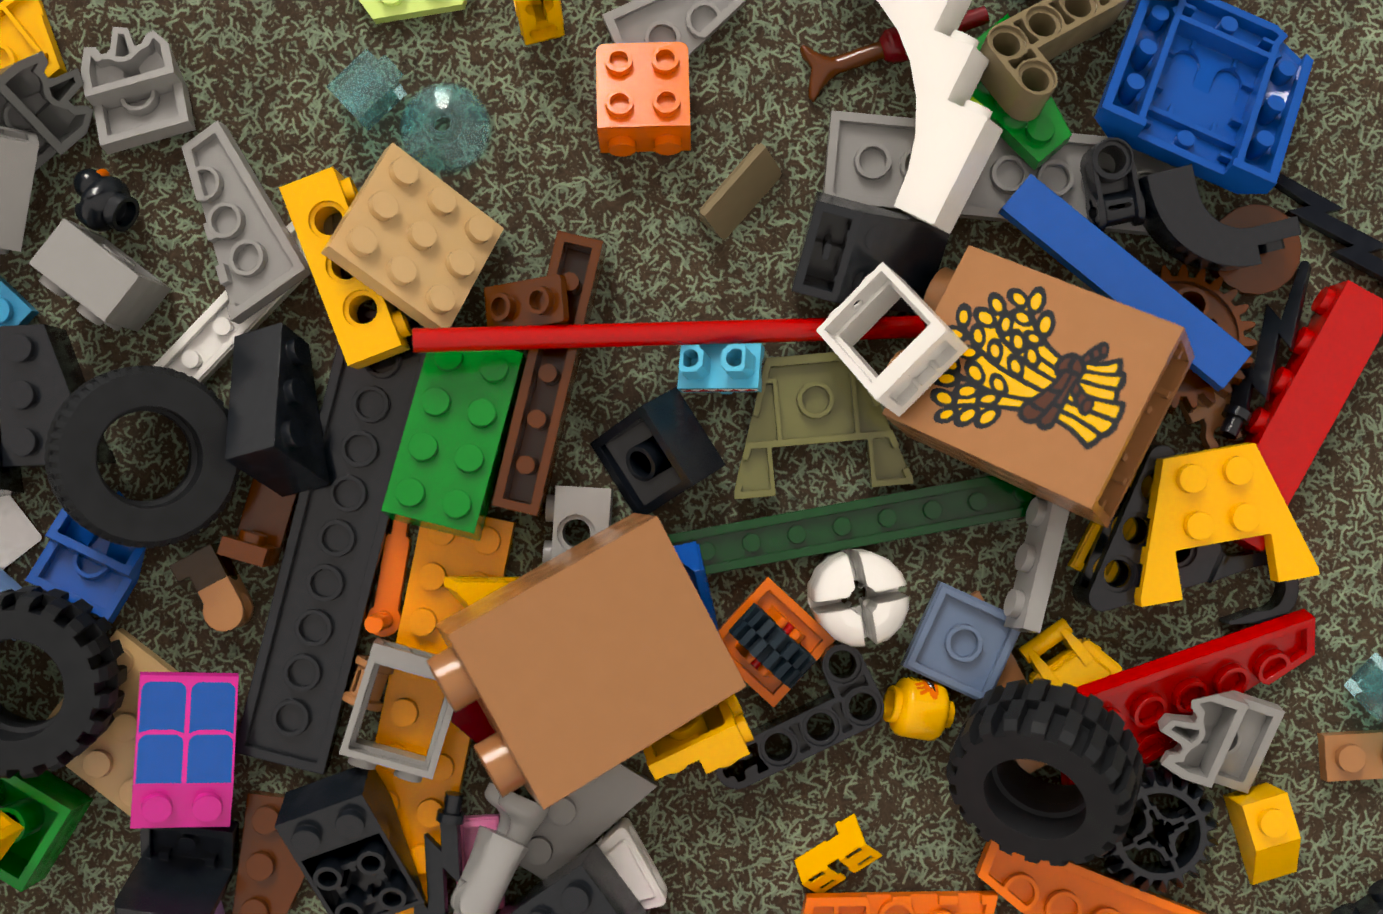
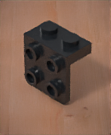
(181, 870)

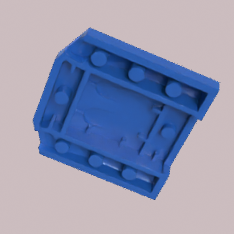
(1206, 91)

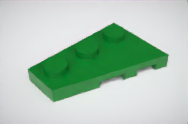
(1033, 139)

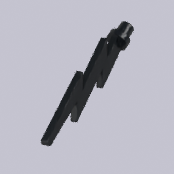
(1316, 216)
(1261, 377)
(444, 856)

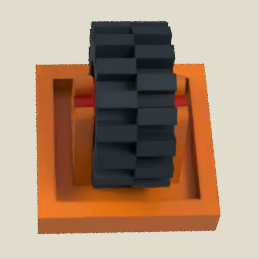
(773, 641)

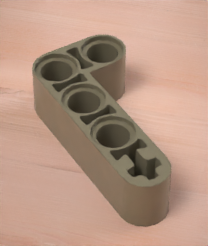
(1024, 43)

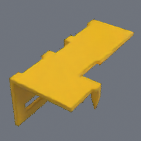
(843, 844)

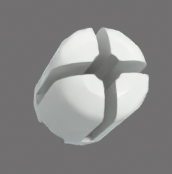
(879, 612)

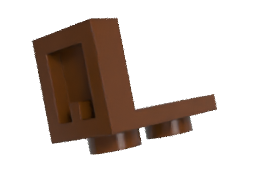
(528, 302)
(260, 528)

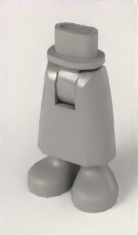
(496, 853)

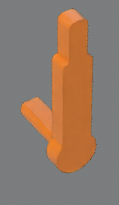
(386, 613)

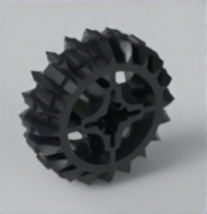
(1189, 817)

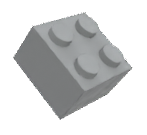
(98, 276)

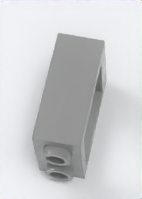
(368, 754)

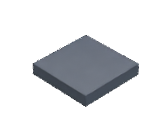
(960, 642)

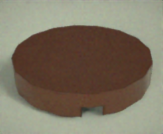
(1276, 266)

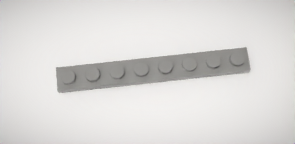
(1036, 563)

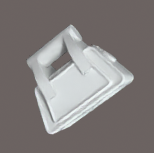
(633, 864)

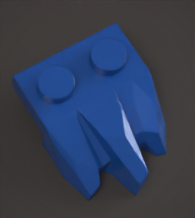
(87, 567)

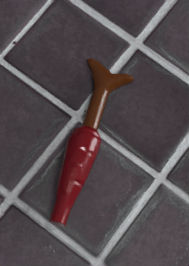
(888, 48)

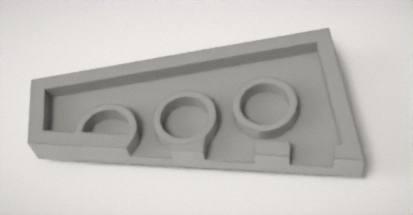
(248, 236)

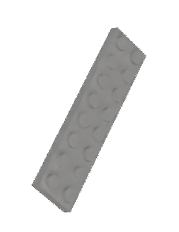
(873, 153)

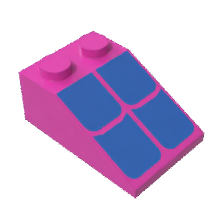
(184, 750)

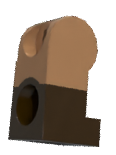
(219, 587)

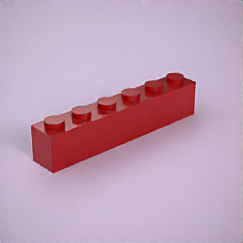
(1314, 385)

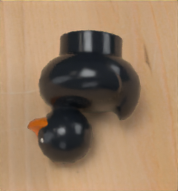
(104, 201)

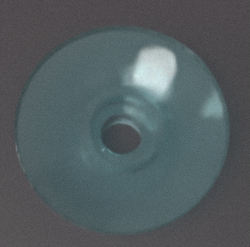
(459, 144)

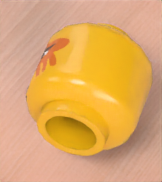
(918, 709)

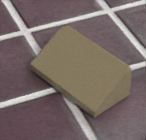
(740, 192)

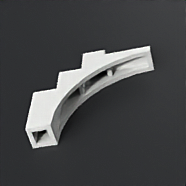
(951, 131)

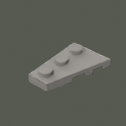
(669, 21)
(584, 817)

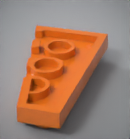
(901, 902)

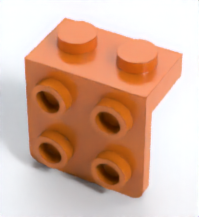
(643, 98)

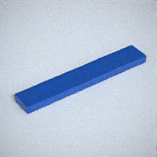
(1120, 276)

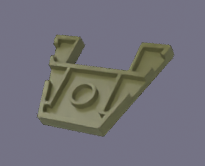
(810, 403)

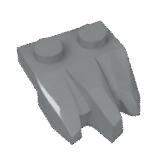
(135, 91)
(1221, 739)

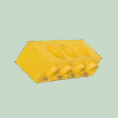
(309, 205)

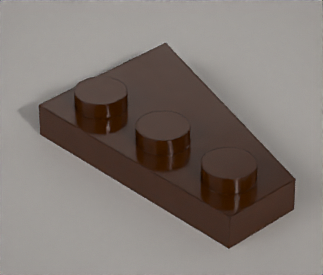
(266, 869)

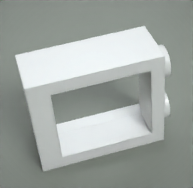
(916, 366)

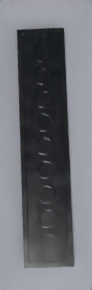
(330, 566)

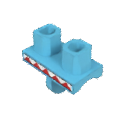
(720, 368)

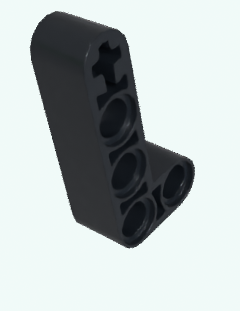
(794, 723)

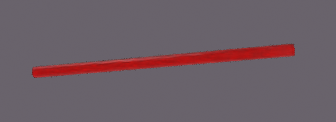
(644, 334)

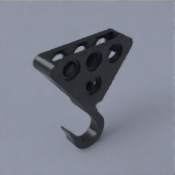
(1194, 564)

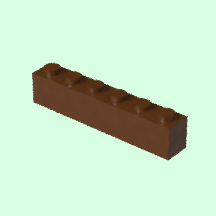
(548, 385)

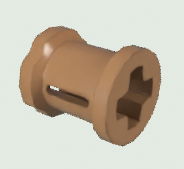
(382, 676)

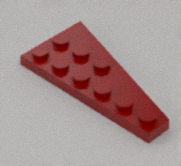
(1210, 668)

